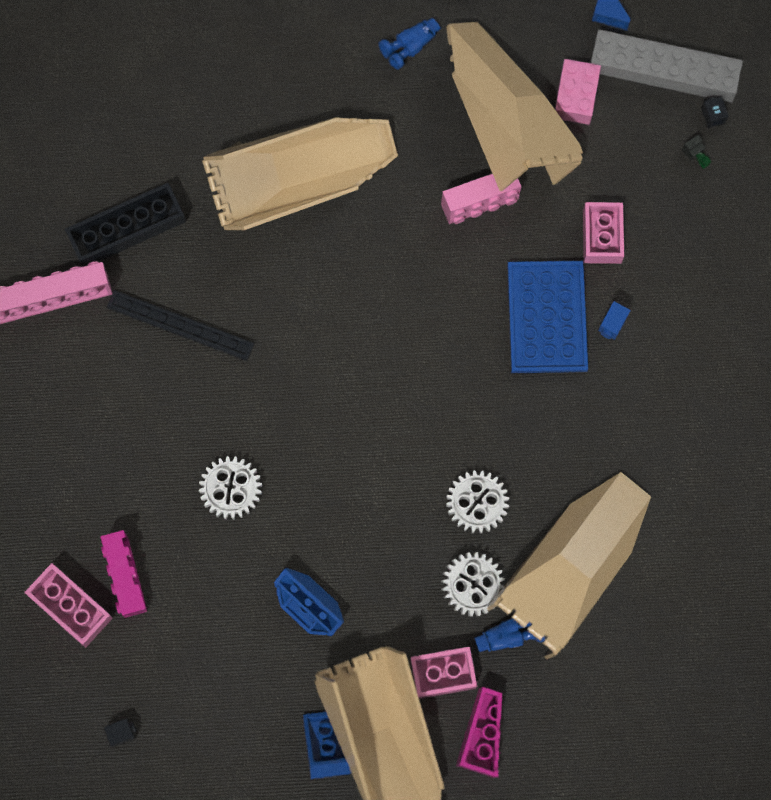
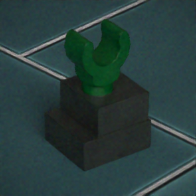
(695, 149)

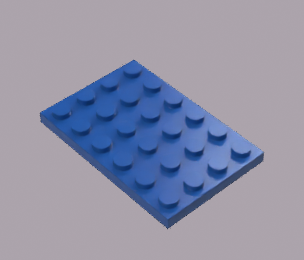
(547, 317)

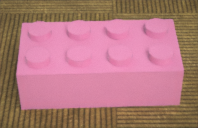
(477, 197)
(68, 605)

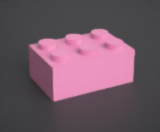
(577, 91)
(603, 232)
(443, 672)

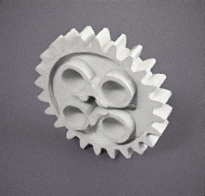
(247, 490)
(491, 512)
(463, 599)

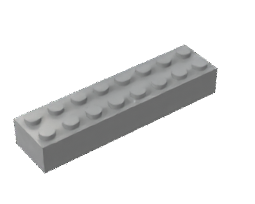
(666, 65)

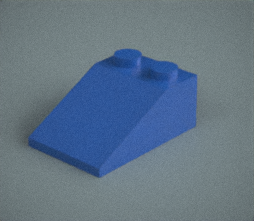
(323, 747)

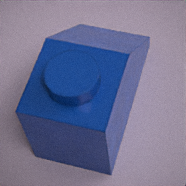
(611, 13)
(614, 321)

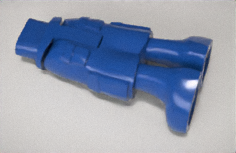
(411, 40)
(504, 636)

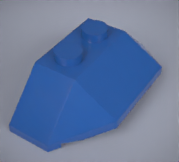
(308, 603)

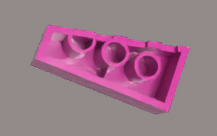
(123, 573)
(481, 740)

